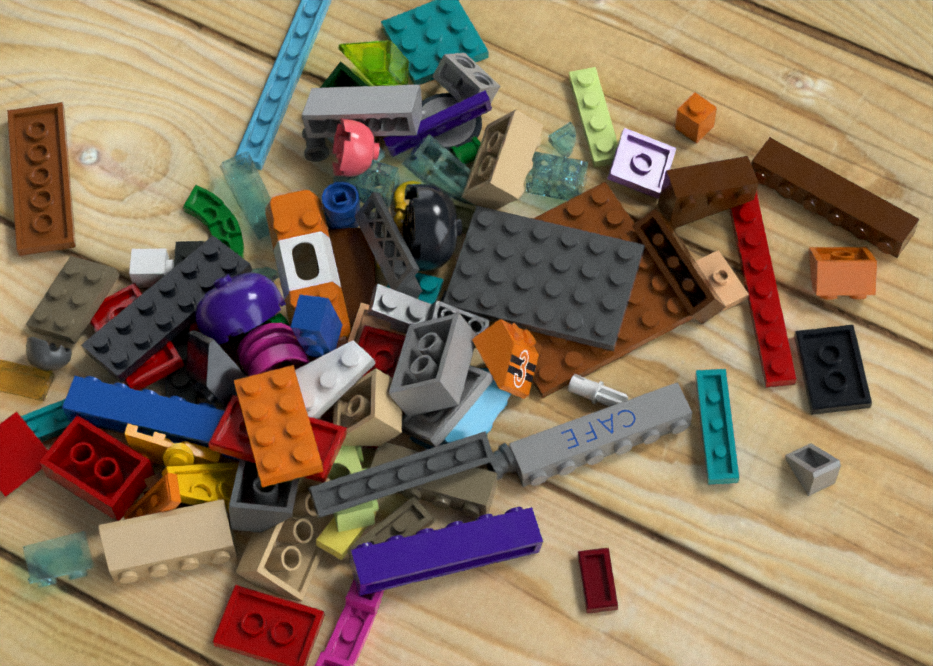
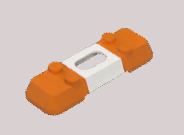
(297, 220)

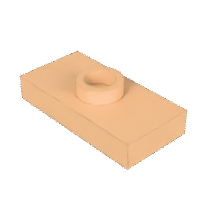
(723, 279)

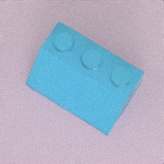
(479, 416)

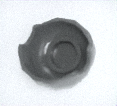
(46, 356)

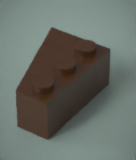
(706, 189)

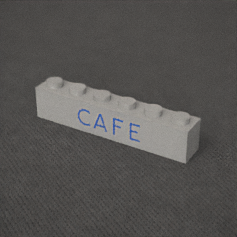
(601, 434)

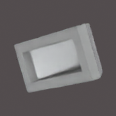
(813, 468)

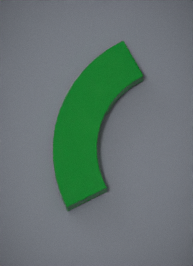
(216, 217)

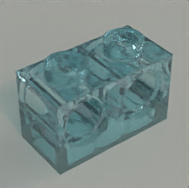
(377, 175)
(556, 176)

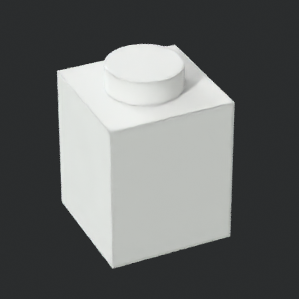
(149, 266)

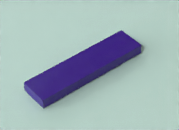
(441, 122)

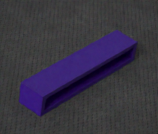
(445, 550)

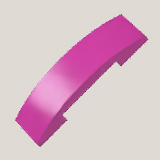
(351, 629)

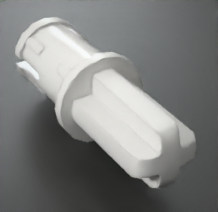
(595, 391)

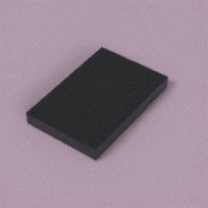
(832, 369)

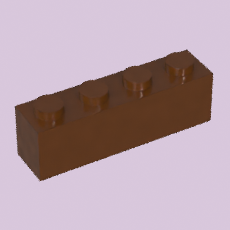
(678, 266)

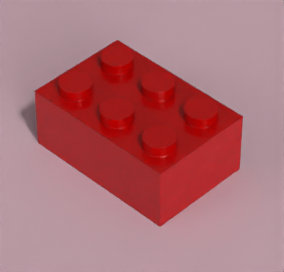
(97, 468)

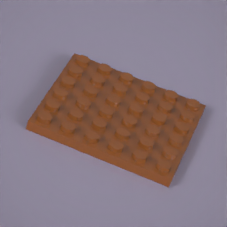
(650, 310)

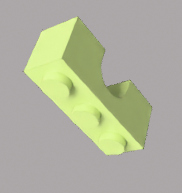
(359, 516)

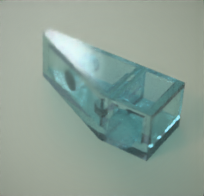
(438, 167)
(248, 191)

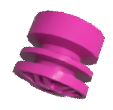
(269, 349)

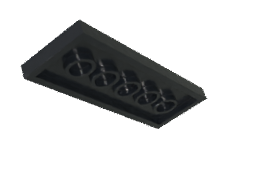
(162, 310)

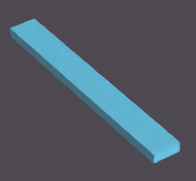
(283, 80)

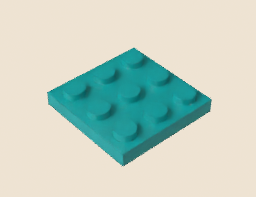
(431, 32)

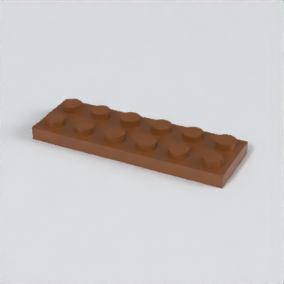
(41, 179)

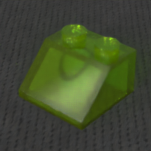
(378, 61)

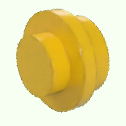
(178, 455)

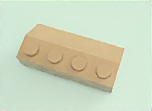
(168, 541)
(287, 553)

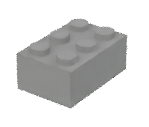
(433, 365)

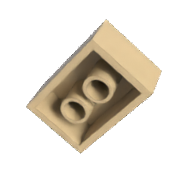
(503, 161)

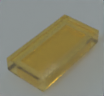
(24, 380)

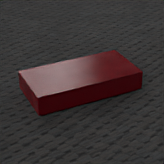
(597, 580)

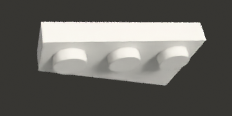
(332, 376)

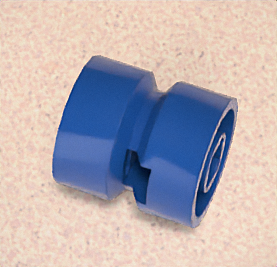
(340, 205)

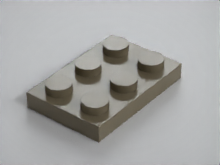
(72, 299)

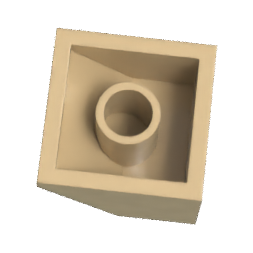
(369, 411)

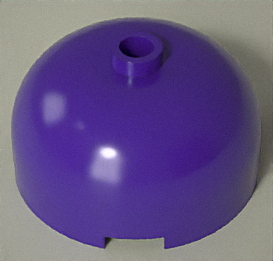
(237, 305)

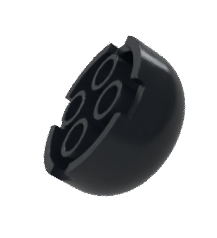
(430, 225)

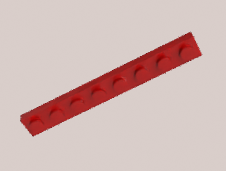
(763, 295)

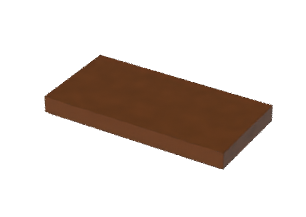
(354, 266)

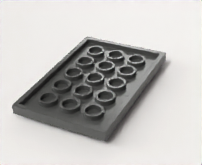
(545, 277)

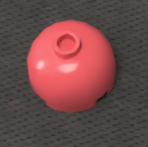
(353, 148)

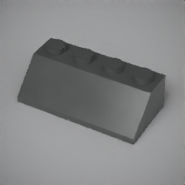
(259, 507)

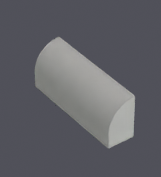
(381, 108)

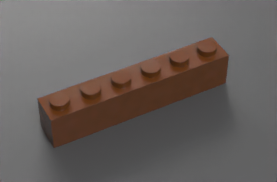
(834, 198)

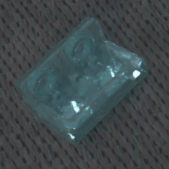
(57, 558)

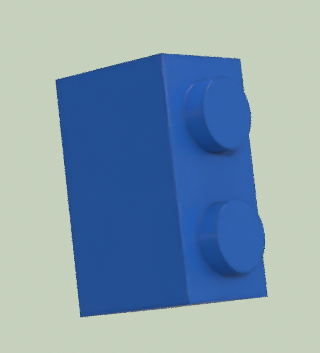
(316, 325)

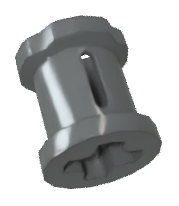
(315, 148)

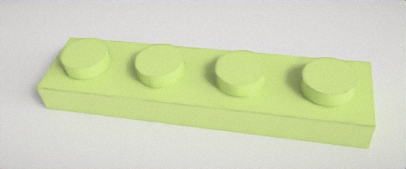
(594, 115)

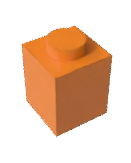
(695, 117)

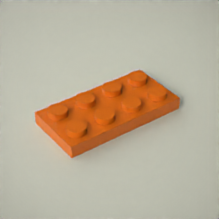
(278, 426)

